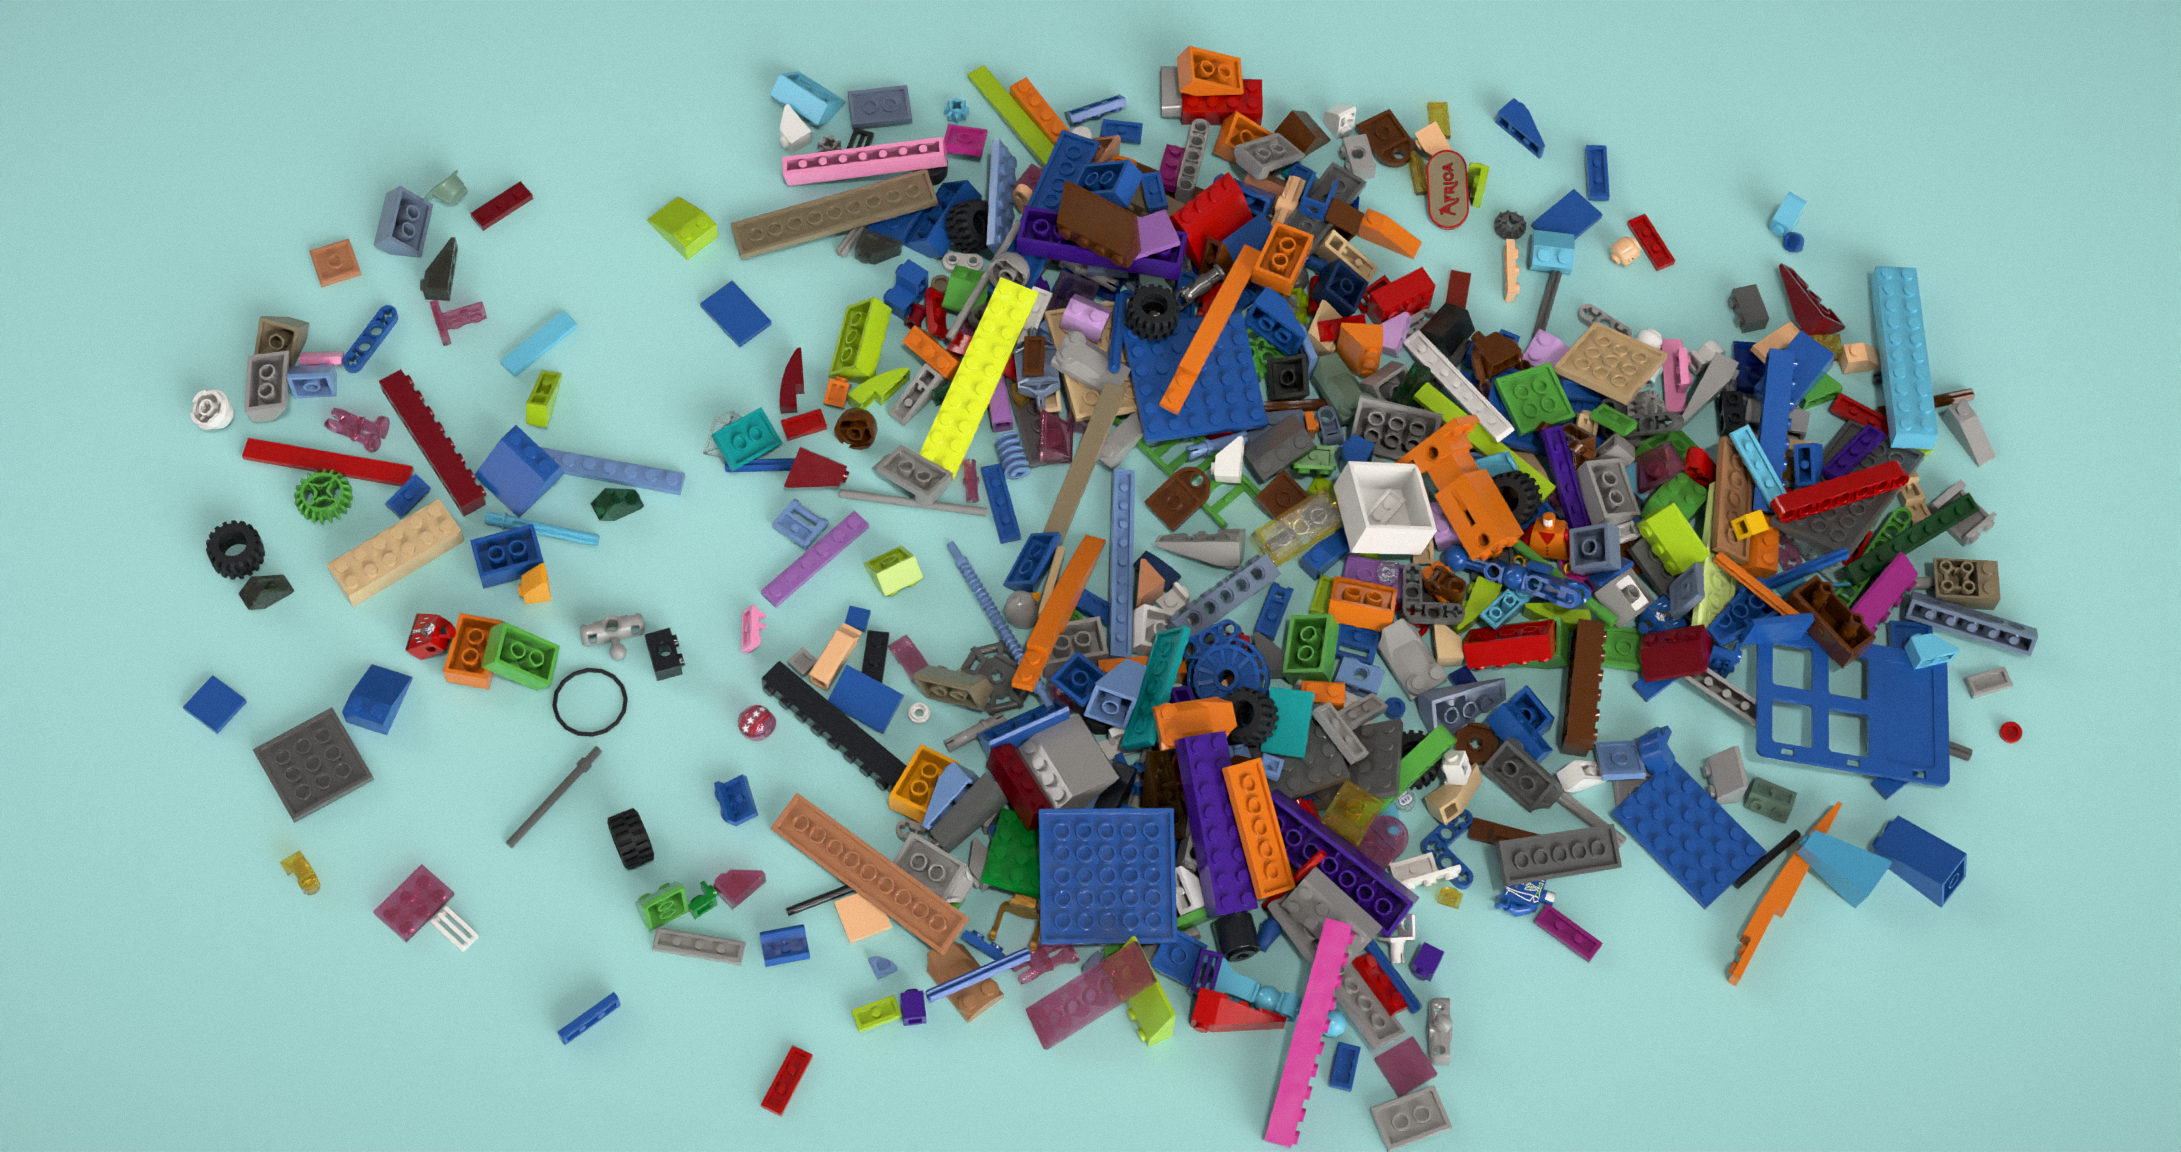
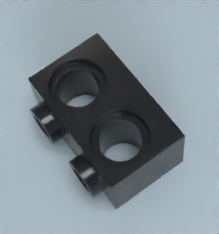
(1730, 412)

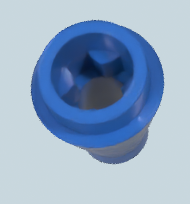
(1268, 933)

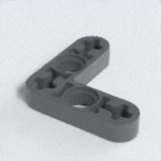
(1417, 604)

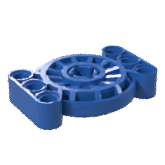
(1223, 655)

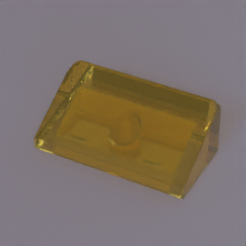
(1418, 174)

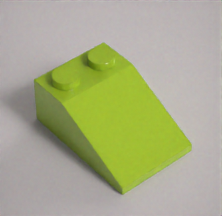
(684, 226)

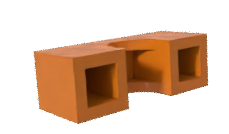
(929, 350)

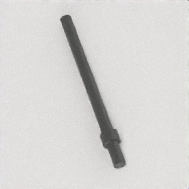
(583, 765)

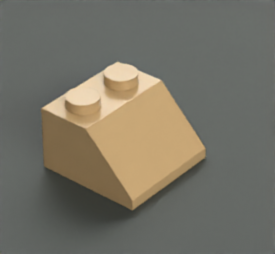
(1324, 312)

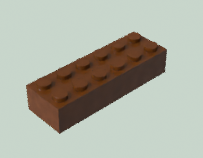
(1583, 688)

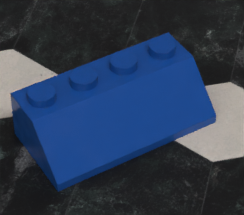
(931, 234)
(1022, 727)

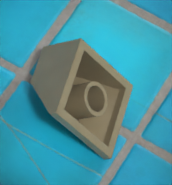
(281, 334)

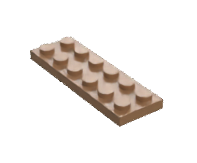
(1731, 501)

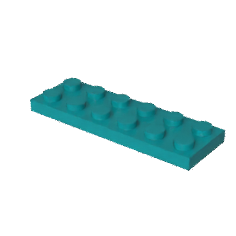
(1156, 686)

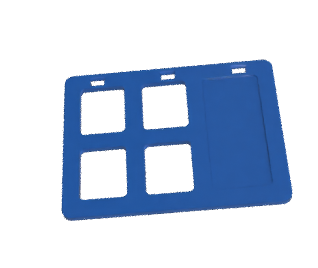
(1902, 710)

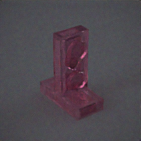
(456, 318)

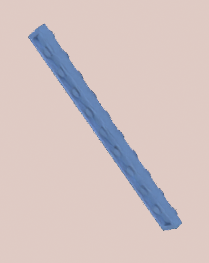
(1121, 563)

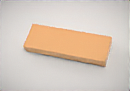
(1778, 340)

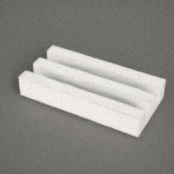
(442, 917)

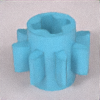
(956, 110)

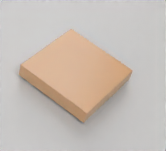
(861, 917)

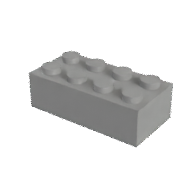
(1322, 899)

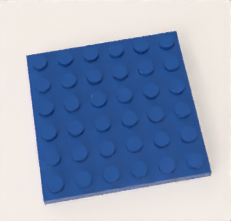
(1221, 399)
(1107, 876)

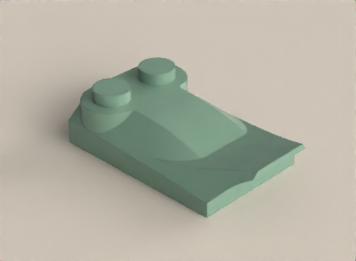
(1338, 386)

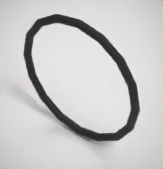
(590, 734)

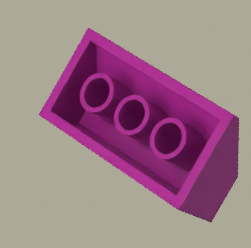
(1886, 592)

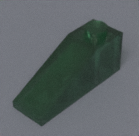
(1411, 383)

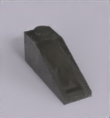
(440, 273)

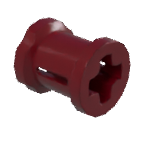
(916, 316)

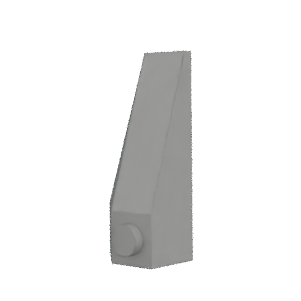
(1716, 379)
(1220, 549)

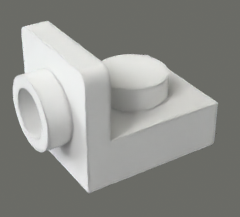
(1174, 599)

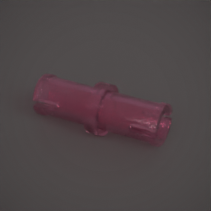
(971, 481)

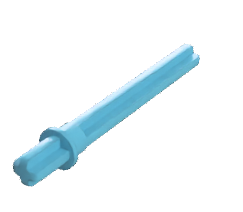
(512, 522)

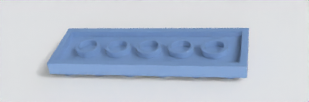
(1000, 195)

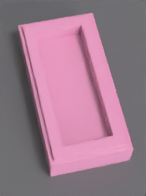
(317, 358)

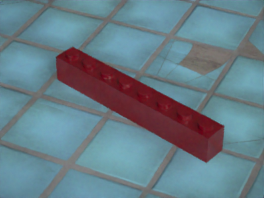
(433, 443)

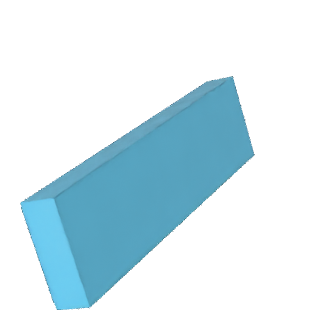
(538, 344)
(1757, 463)

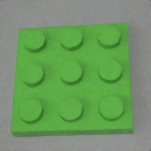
(1534, 397)

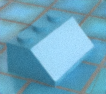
(806, 97)

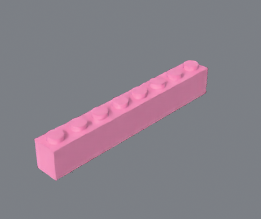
(864, 161)

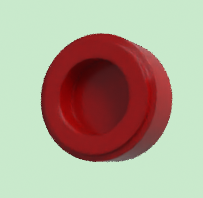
(2010, 732)

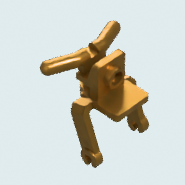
(1023, 907)

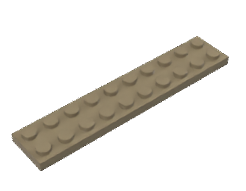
(834, 214)

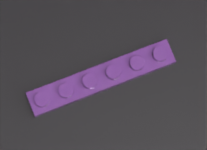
(814, 559)

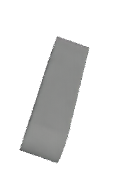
(1192, 160)

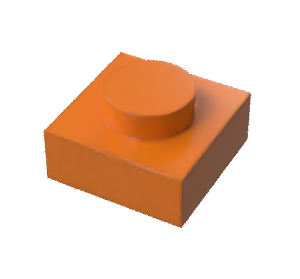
(1311, 424)

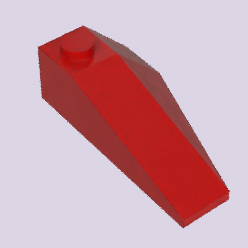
(1218, 1014)

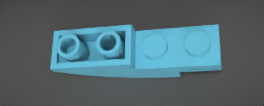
(1507, 606)

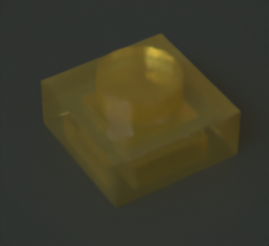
(1450, 897)

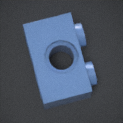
(1350, 668)

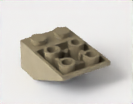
(1967, 582)

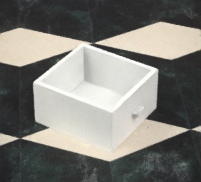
(1362, 486)

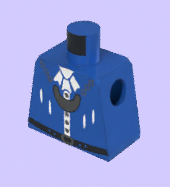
(1658, 617)

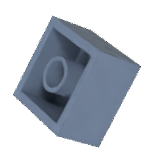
(1595, 549)

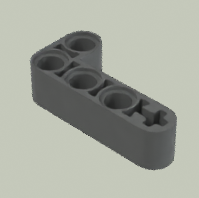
(1643, 425)

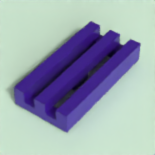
(1211, 954)

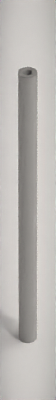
(981, 284)
(950, 507)

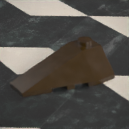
(1162, 791)

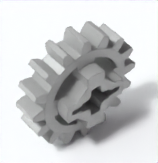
(1649, 403)

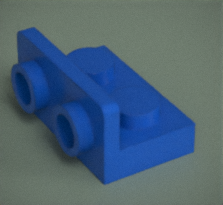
(1723, 660)

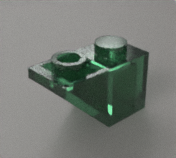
(616, 503)

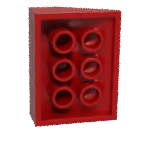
(1213, 214)

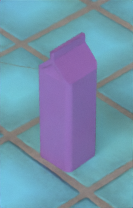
(1000, 409)

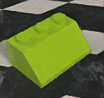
(1672, 539)

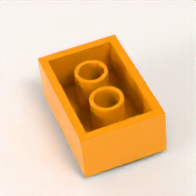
(917, 783)

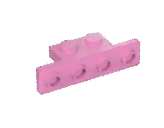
(1676, 375)

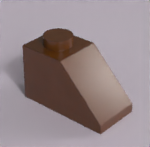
(1216, 253)

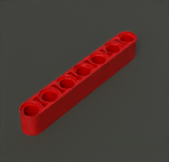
(1839, 491)

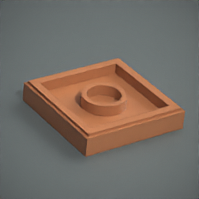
(335, 263)

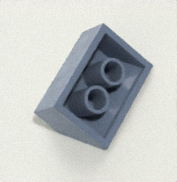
(403, 223)

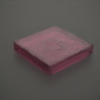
(1405, 1067)

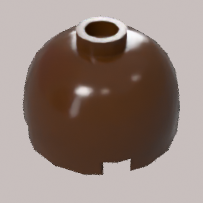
(856, 428)

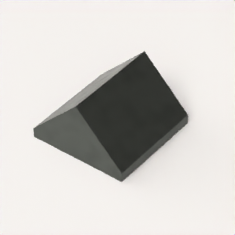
(1448, 328)
(1288, 378)

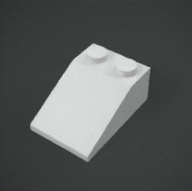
(1146, 623)

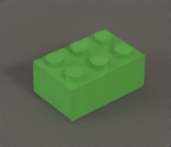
(1684, 492)
(1311, 648)
(520, 656)

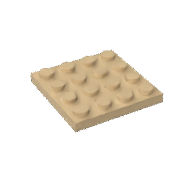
(1610, 363)

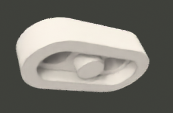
(962, 259)

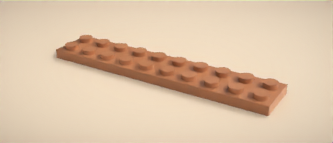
(870, 874)

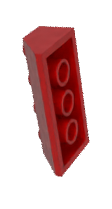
(1510, 644)

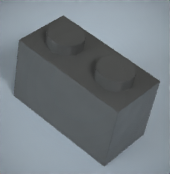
(1748, 308)

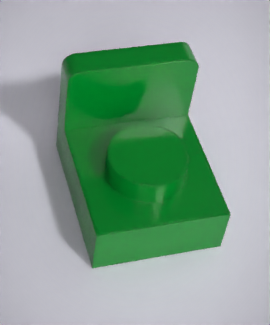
(703, 903)

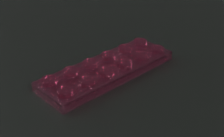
(1091, 995)

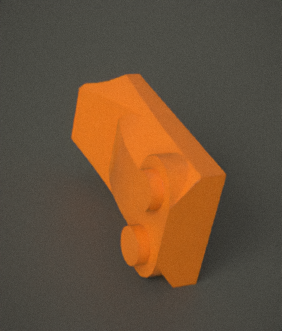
(1192, 719)

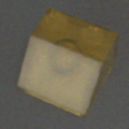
(1352, 812)

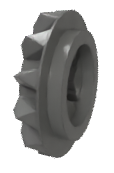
(1504, 230)

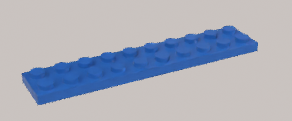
(1063, 164)

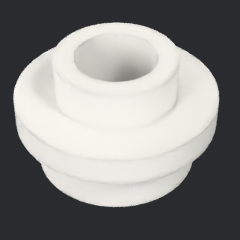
(919, 707)

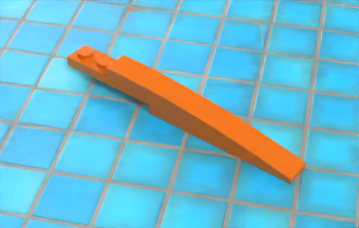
(1210, 330)
(1057, 612)
(1775, 902)

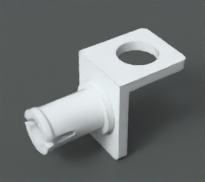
(1397, 942)

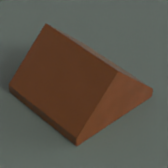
(1302, 132)

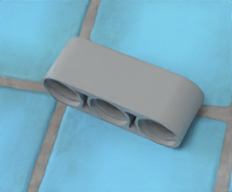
(1170, 94)

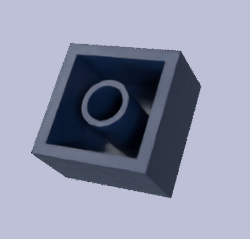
(1340, 287)

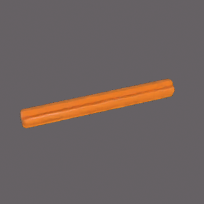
(1753, 585)

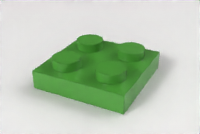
(1622, 648)

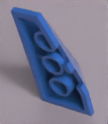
(1738, 614)

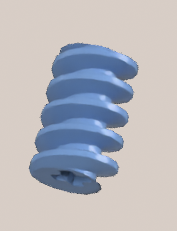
(1012, 456)

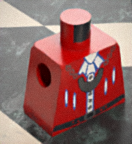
(429, 635)

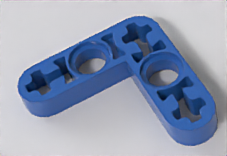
(1443, 843)

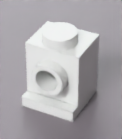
(1456, 767)

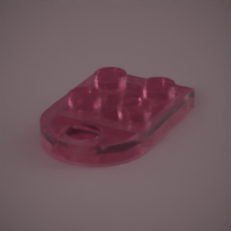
(1380, 844)

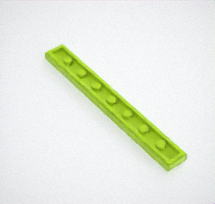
(1012, 113)
(1482, 442)

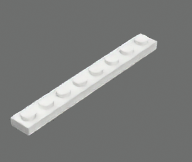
(1458, 386)

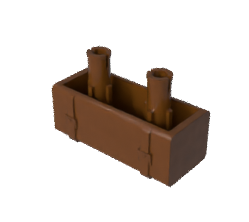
(1835, 625)

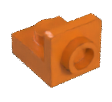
(837, 392)

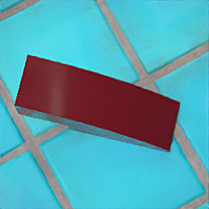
(792, 383)

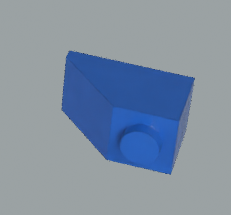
(1807, 463)

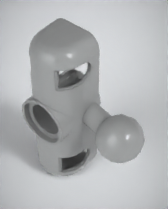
(623, 631)
(1440, 1031)

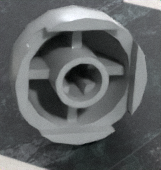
(1009, 266)

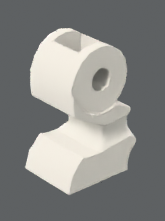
(1701, 359)

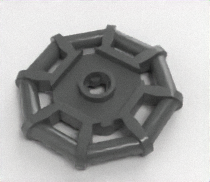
(994, 665)

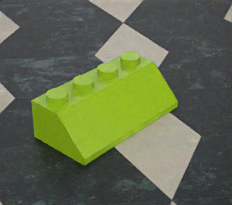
(860, 340)

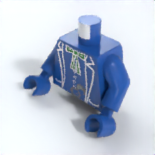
(1524, 898)

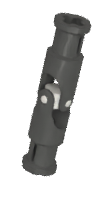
(1198, 287)

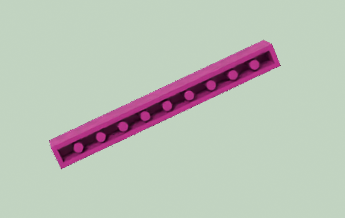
(1308, 1033)

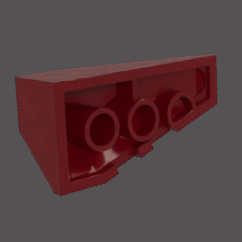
(1806, 306)

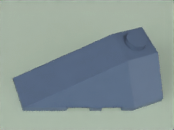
(1459, 703)

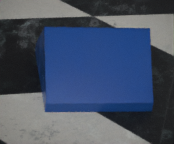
(1533, 710)

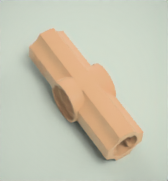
(1289, 199)

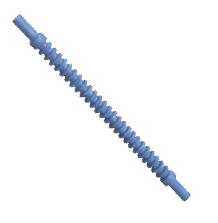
(994, 615)

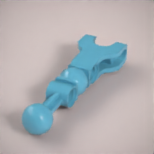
(1265, 997)

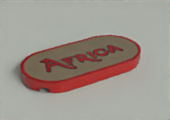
(1447, 189)

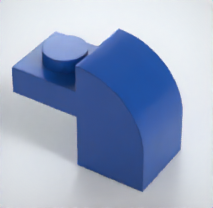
(1655, 750)

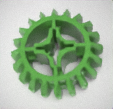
(324, 485)

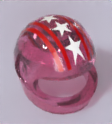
(756, 723)

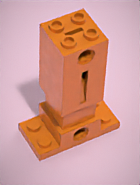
(1465, 491)

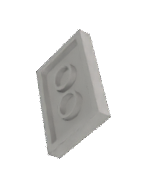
(1411, 1118)

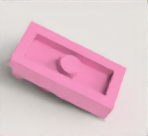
(750, 628)

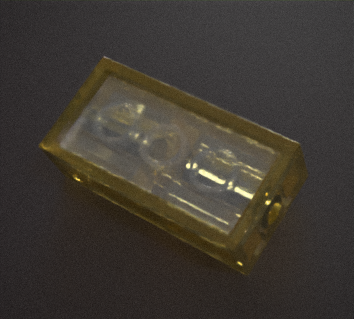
(1299, 527)

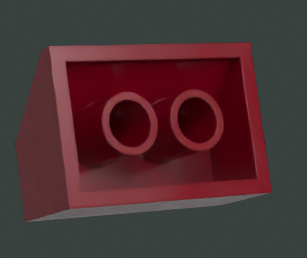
(1675, 653)

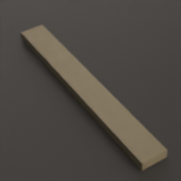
(1085, 460)

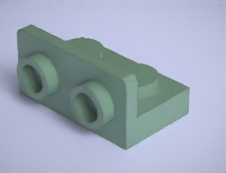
(1770, 800)

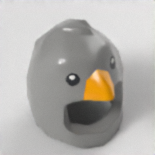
(1022, 609)

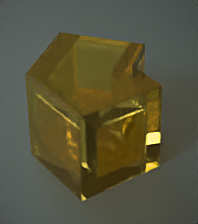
(1017, 398)

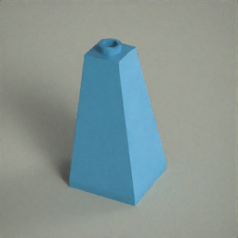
(1843, 866)

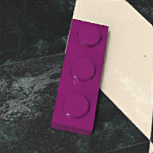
(1171, 166)
(1568, 933)

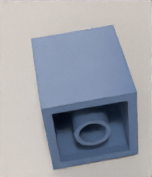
(1116, 694)

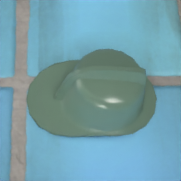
(449, 190)

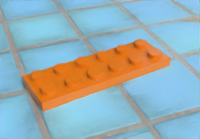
(1258, 828)

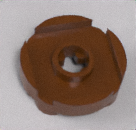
(1485, 738)

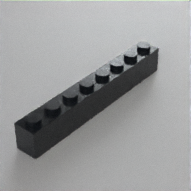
(833, 726)

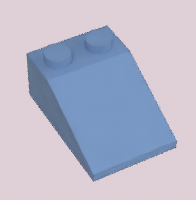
(948, 791)

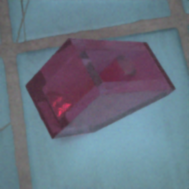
(738, 885)

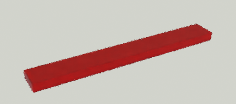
(313, 459)

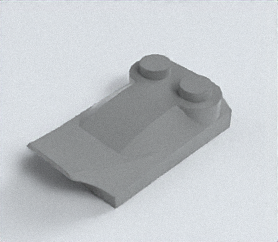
(1266, 154)
(1086, 363)
(915, 474)
(1410, 659)
(935, 868)

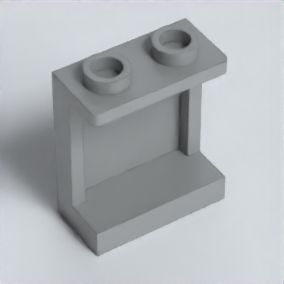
(1969, 528)

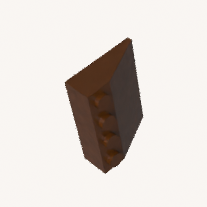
(1098, 225)

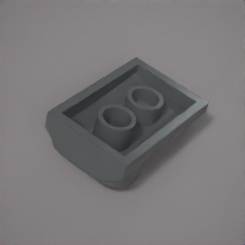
(1522, 776)

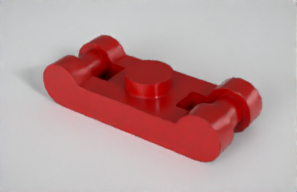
(936, 313)

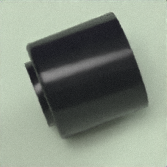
(1237, 936)

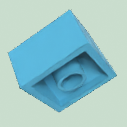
(1552, 252)

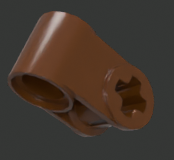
(1444, 583)

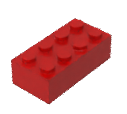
(1219, 107)

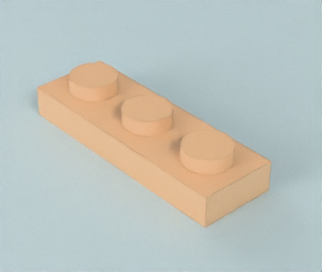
(1510, 270)

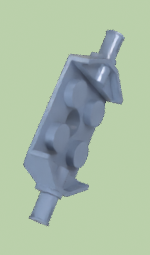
(1037, 386)

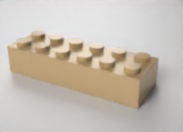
(395, 552)

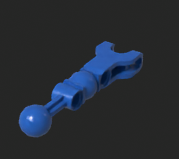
(1516, 577)

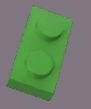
(1613, 420)

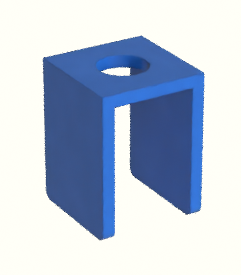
(1322, 207)

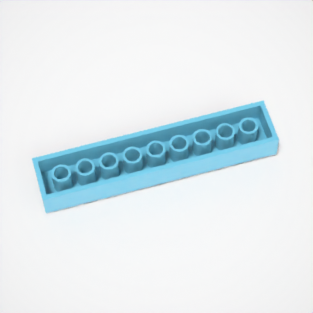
(1903, 358)

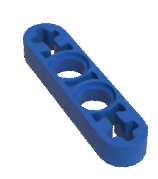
(373, 340)

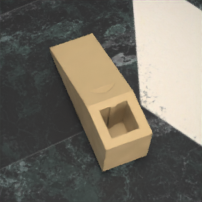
(1451, 800)

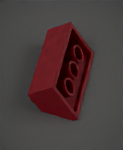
(1018, 783)

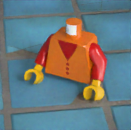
(1548, 539)

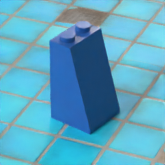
(1812, 365)
(1922, 859)

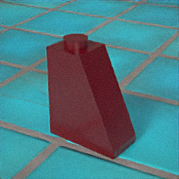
(815, 471)

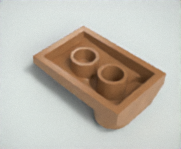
(957, 961)

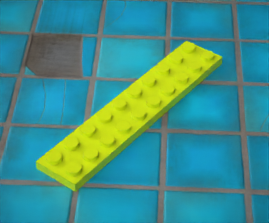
(978, 375)

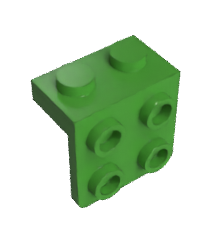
(1318, 460)

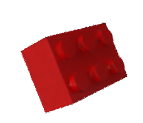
(1407, 294)

